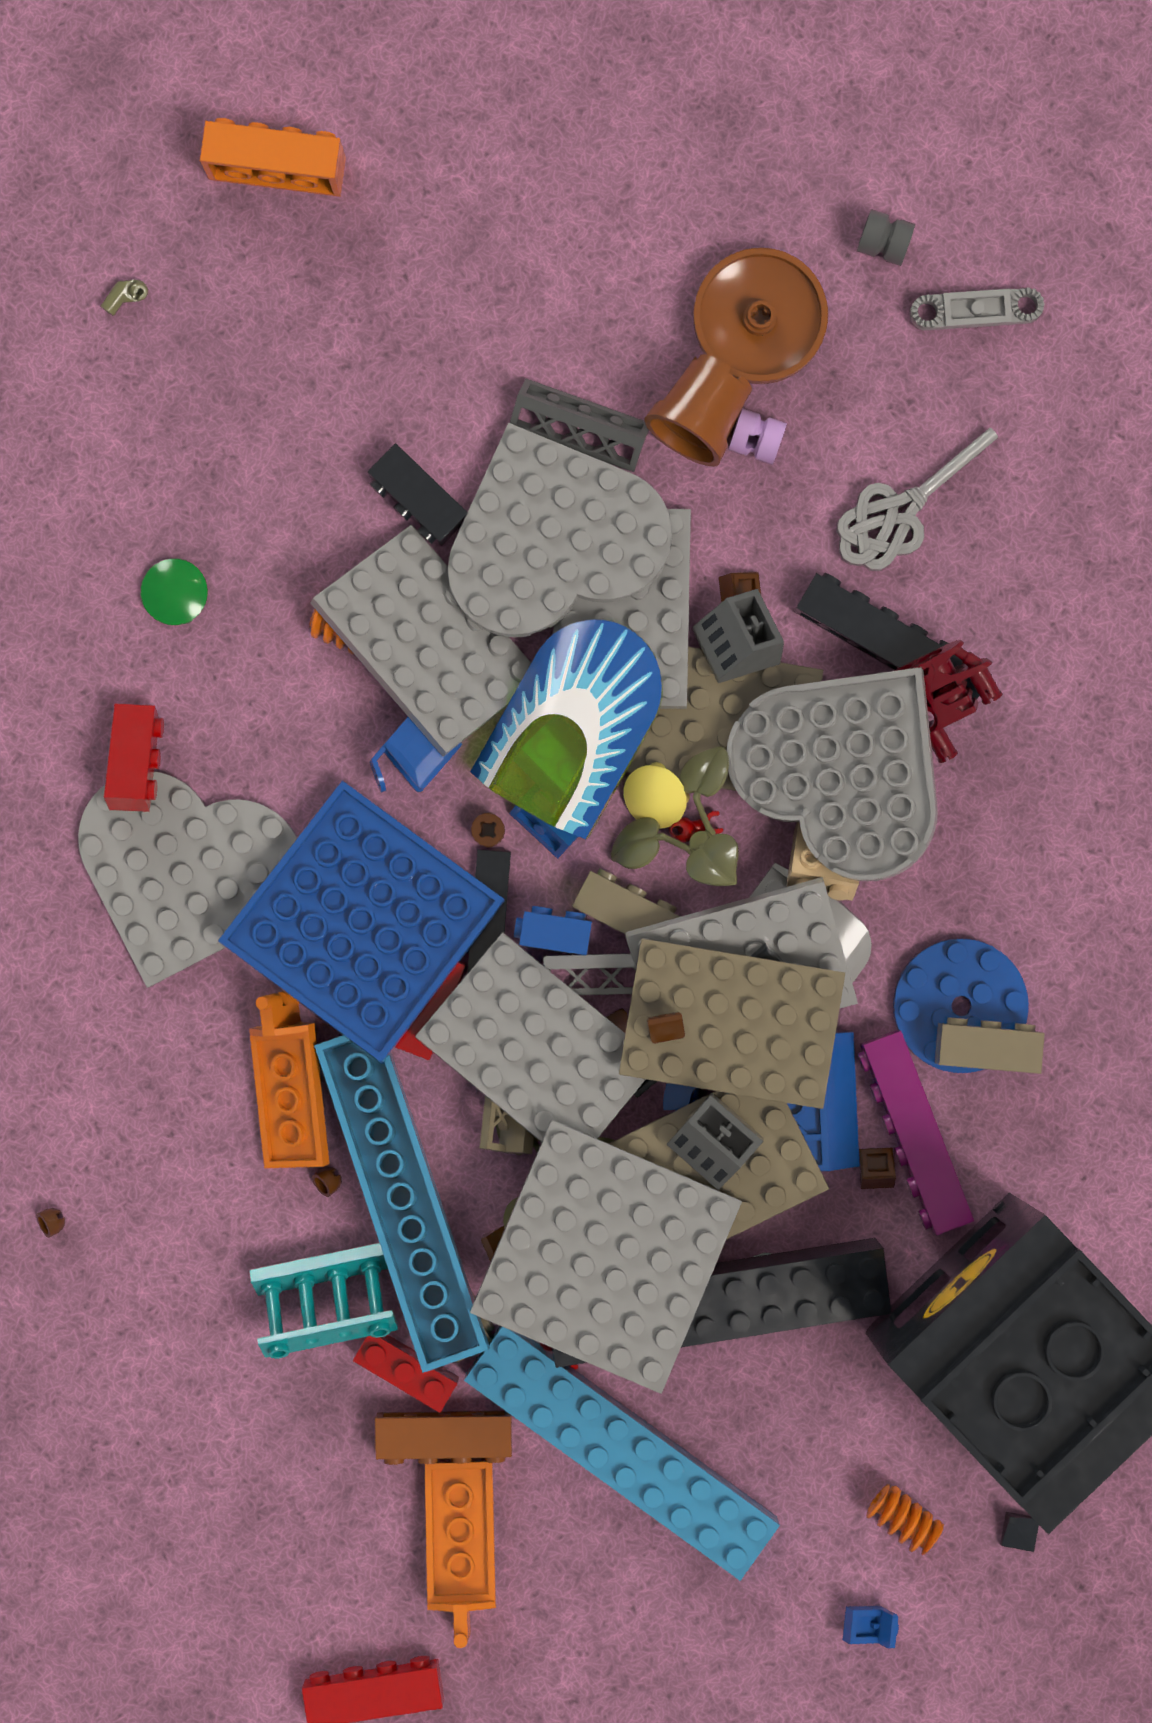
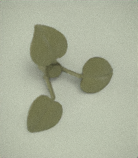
(711, 856)

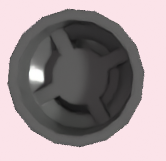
(885, 237)

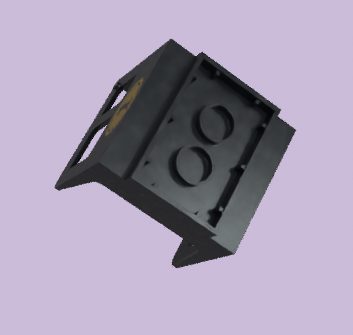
(1028, 1361)

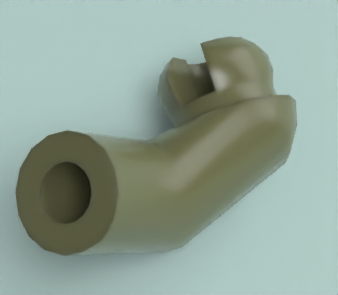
(124, 292)

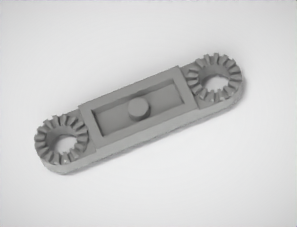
(976, 309)

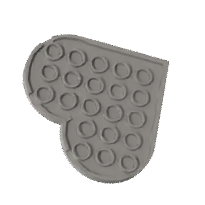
(553, 532)
(846, 765)
(178, 871)

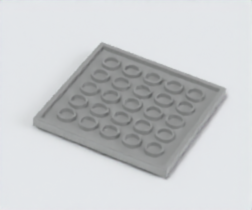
(606, 1256)

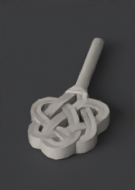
(858, 533)

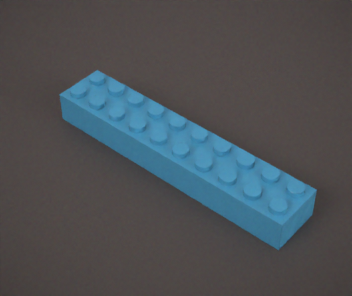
(403, 1204)
(623, 1451)

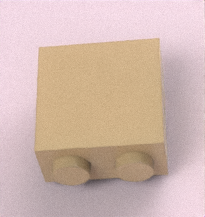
(806, 867)

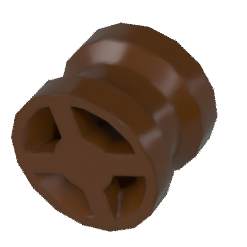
(487, 833)

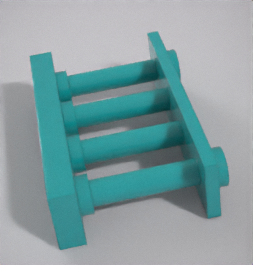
(304, 1275)

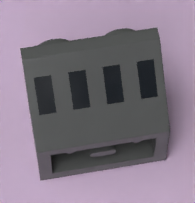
(739, 637)
(715, 1141)

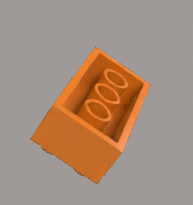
(273, 157)

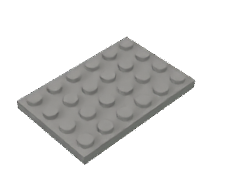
(656, 614)
(418, 642)
(790, 920)
(531, 1044)

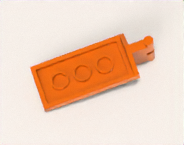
(288, 1086)
(460, 1541)

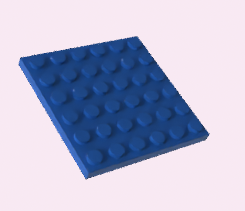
(361, 921)

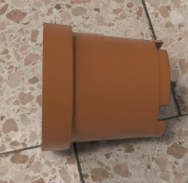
(700, 411)

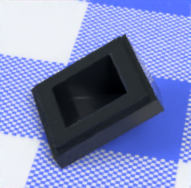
(1019, 1532)

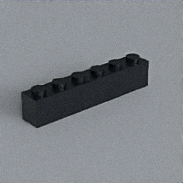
(865, 626)

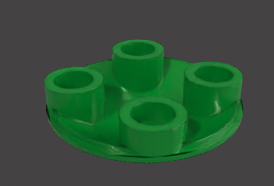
(174, 592)

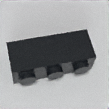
(416, 495)

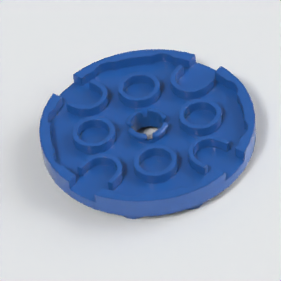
(954, 970)

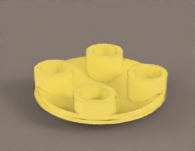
(655, 794)

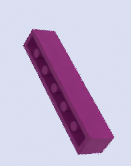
(916, 1133)

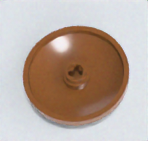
(761, 314)

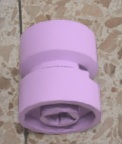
(769, 433)

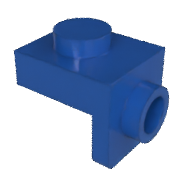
(870, 1626)

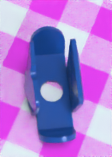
(412, 756)

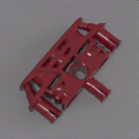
(947, 690)

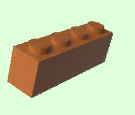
(443, 1435)

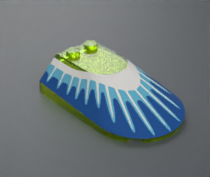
(574, 724)

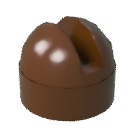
(326, 1181)
(49, 1221)

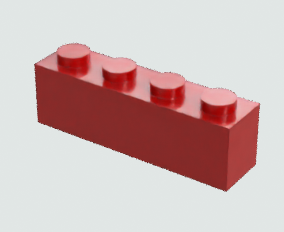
(373, 1692)

